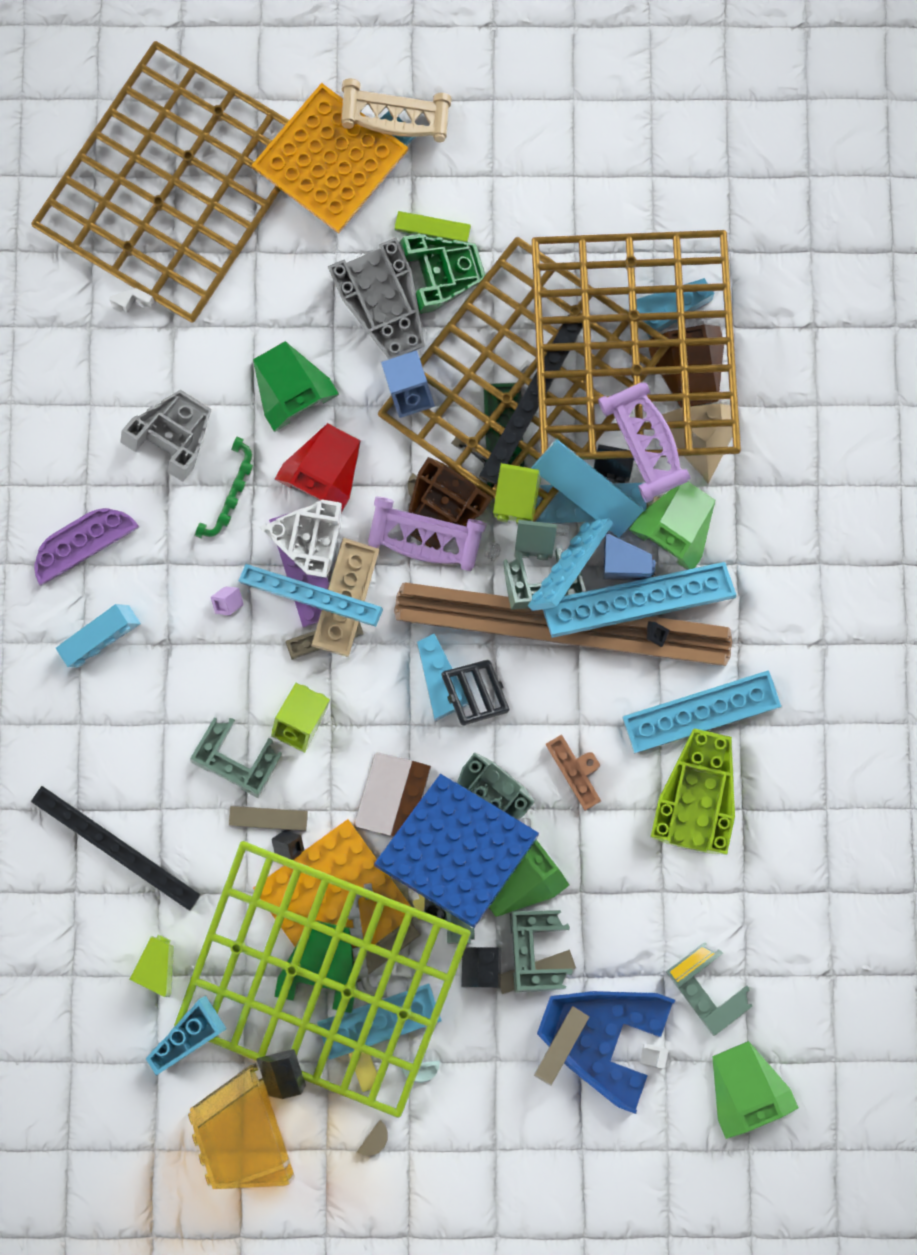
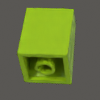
(516, 493)
(300, 717)
(155, 966)

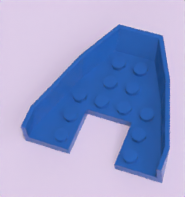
(597, 1041)

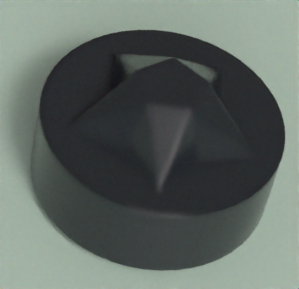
(436, 911)

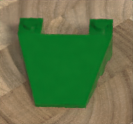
(446, 266)
(313, 959)

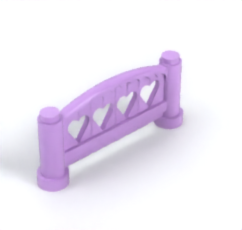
(655, 480)
(467, 537)

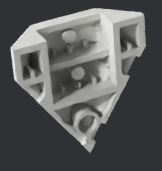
(308, 536)

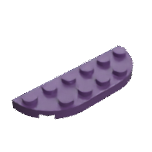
(80, 541)

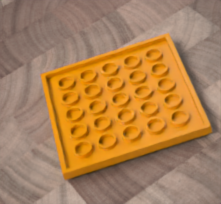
(325, 164)
(344, 856)

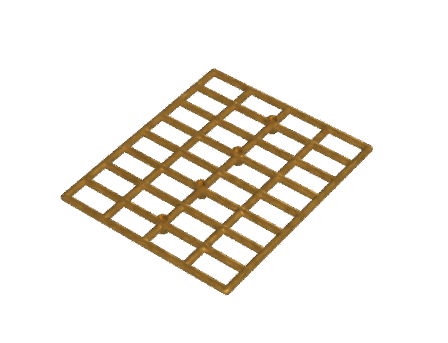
(173, 180)
(633, 318)
(524, 378)

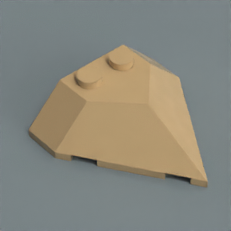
(703, 437)

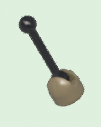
(459, 444)

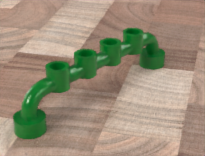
(231, 501)

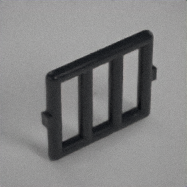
(453, 698)

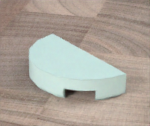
(426, 1071)

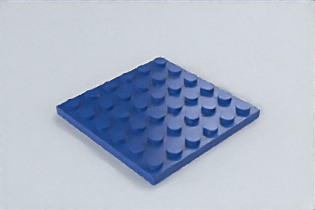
(456, 850)

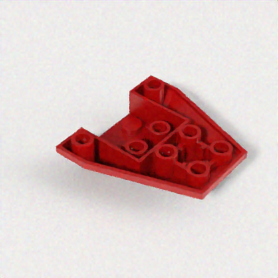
(323, 466)

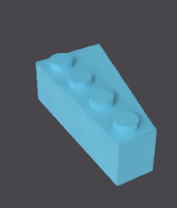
(667, 303)
(97, 635)
(433, 664)
(192, 1031)

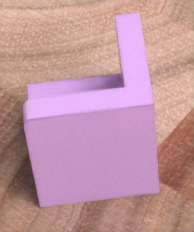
(227, 600)

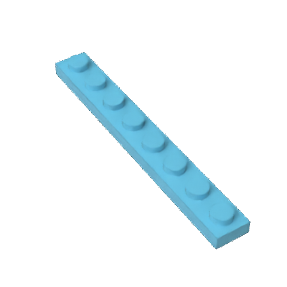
(311, 595)

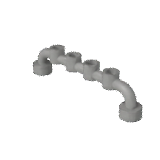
(357, 932)

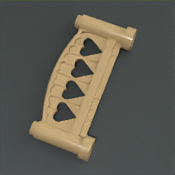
(435, 112)

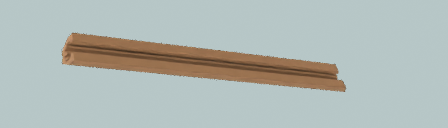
(494, 616)

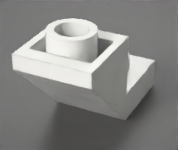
(125, 300)

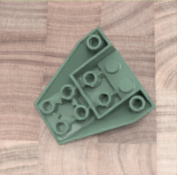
(495, 786)

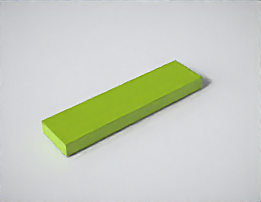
(432, 227)

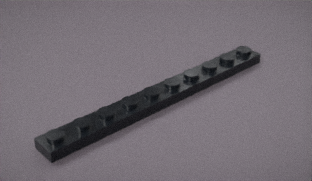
(527, 407)
(116, 848)

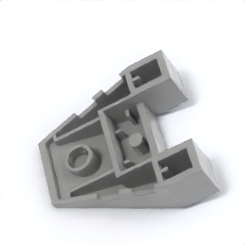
(175, 427)

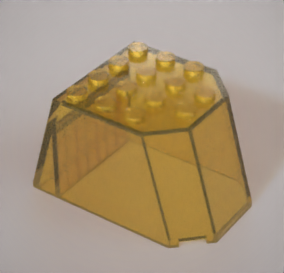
(240, 1135)

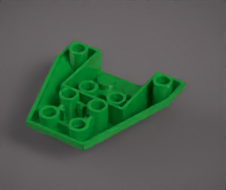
(289, 384)

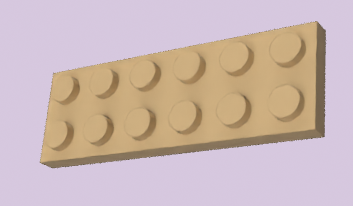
(350, 578)

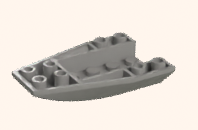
(382, 297)

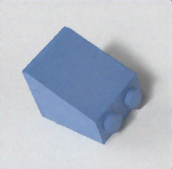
(407, 384)
(626, 561)

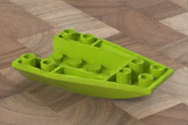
(698, 798)

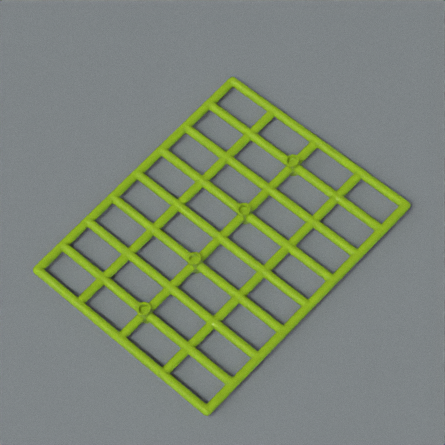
(347, 991)

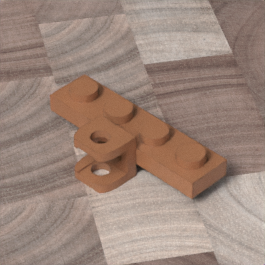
(575, 771)

